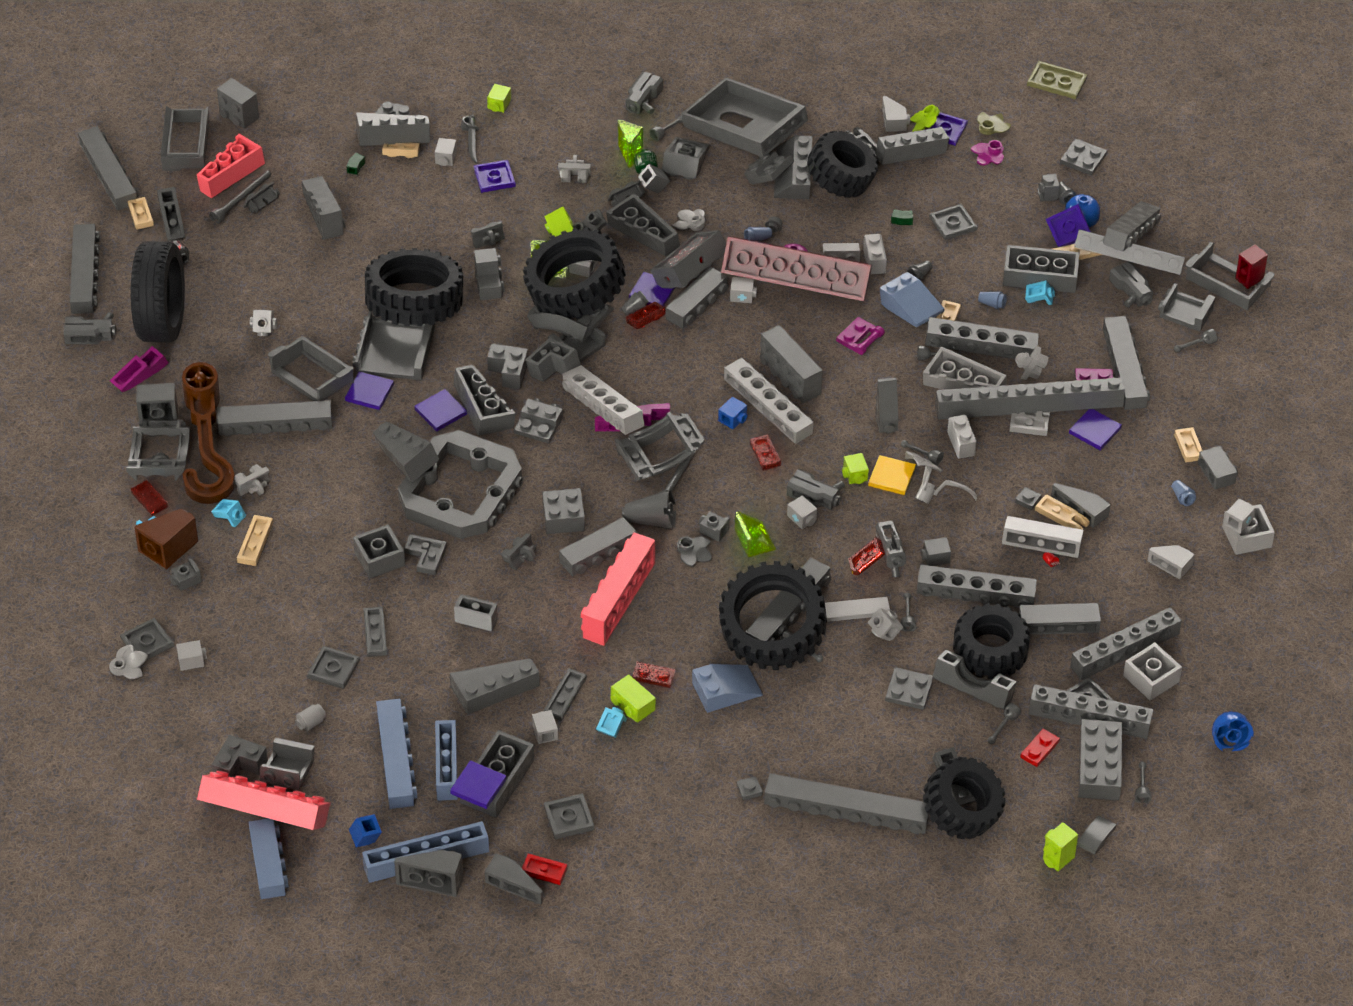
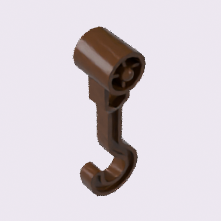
(202, 398)

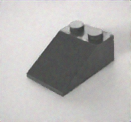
(684, 158)
(431, 871)

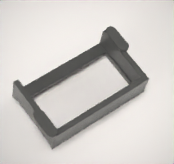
(178, 161)
(1193, 274)
(284, 355)

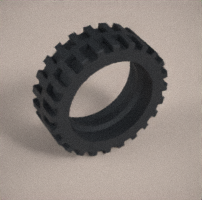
(563, 251)
(413, 306)
(766, 579)

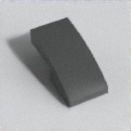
(1096, 834)

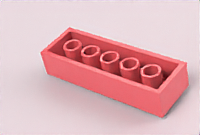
(618, 588)
(263, 800)

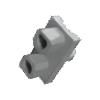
(574, 167)
(1029, 363)
(254, 482)

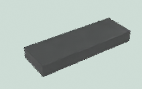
(375, 631)
(565, 693)

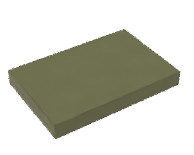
(1057, 79)

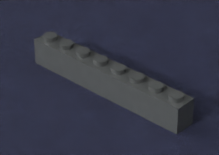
(846, 803)

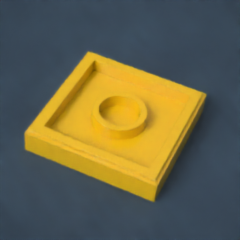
(892, 475)

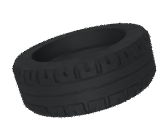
(157, 291)

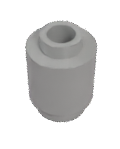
(310, 717)

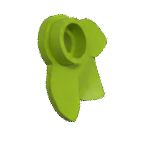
(925, 118)

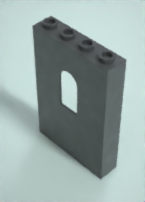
(771, 117)

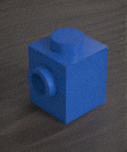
(732, 413)
(365, 830)

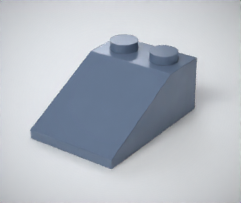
(910, 299)
(724, 685)

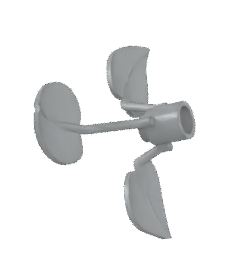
(926, 489)

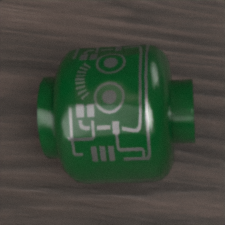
(644, 158)

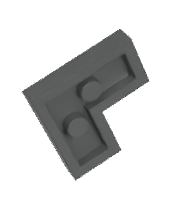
(430, 552)

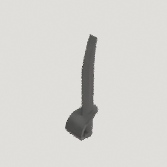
(471, 128)

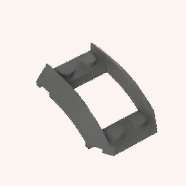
(580, 329)
(636, 459)
(162, 467)

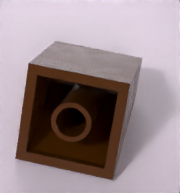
(167, 537)

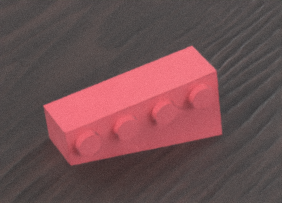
(230, 166)

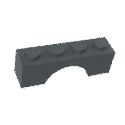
(952, 671)

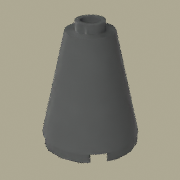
(652, 510)

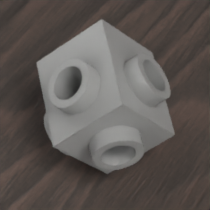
(256, 322)
(885, 624)

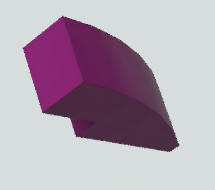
(139, 369)

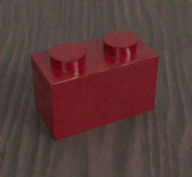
(1251, 266)

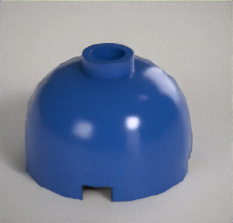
(1089, 207)
(1235, 729)

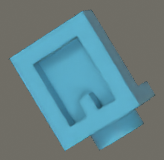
(1039, 291)
(229, 510)
(611, 721)

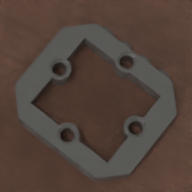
(441, 514)

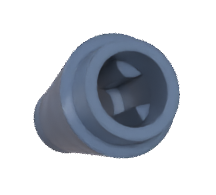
(757, 233)
(993, 299)
(1183, 493)

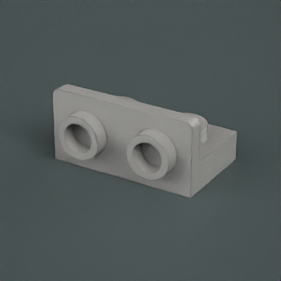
(842, 250)

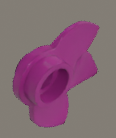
(989, 152)

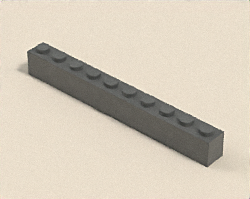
(1030, 398)

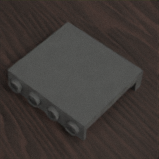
(393, 349)

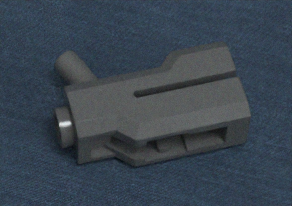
(642, 92)
(1132, 283)
(88, 331)
(814, 490)
(893, 548)

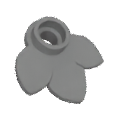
(690, 219)
(130, 662)

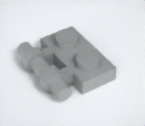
(1030, 423)

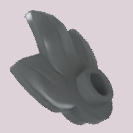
(695, 551)

